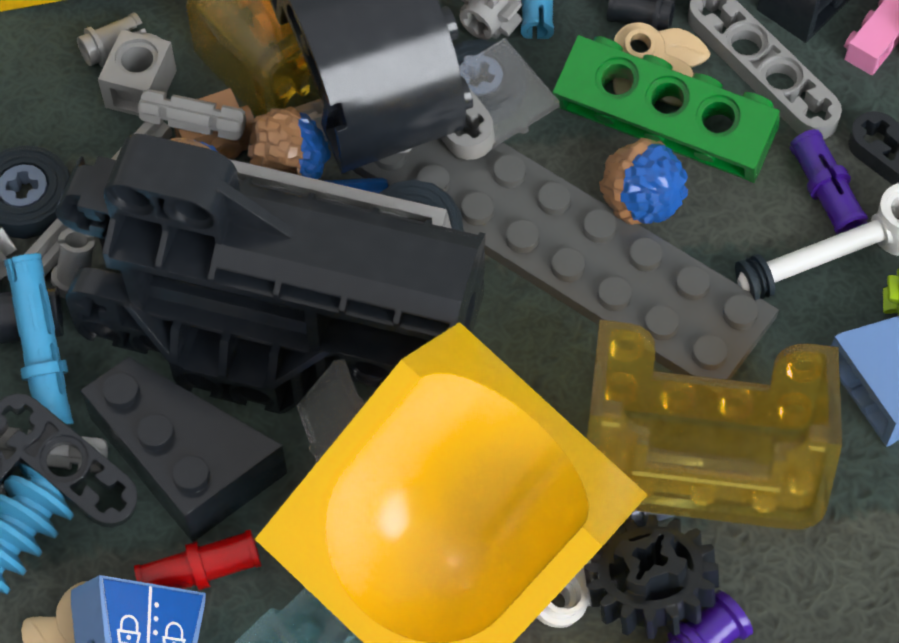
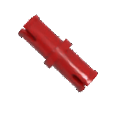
(202, 563)

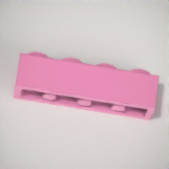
(876, 38)

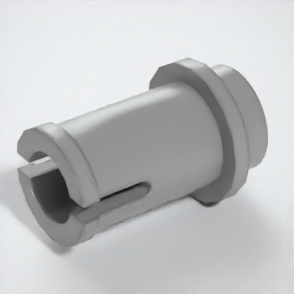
(98, 43)
(74, 253)

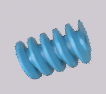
(25, 514)

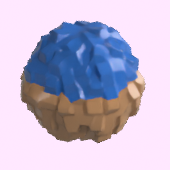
(288, 143)
(644, 182)

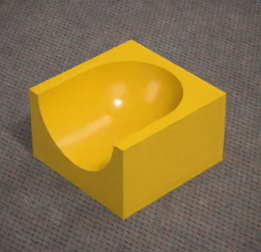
(449, 504)

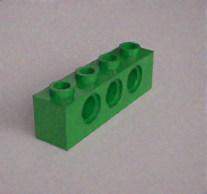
(735, 151)

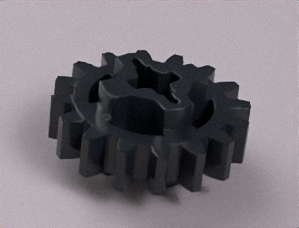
(652, 577)

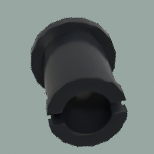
(652, 12)

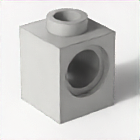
(134, 66)

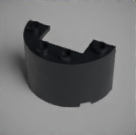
(380, 73)

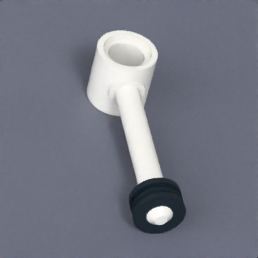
(760, 276)

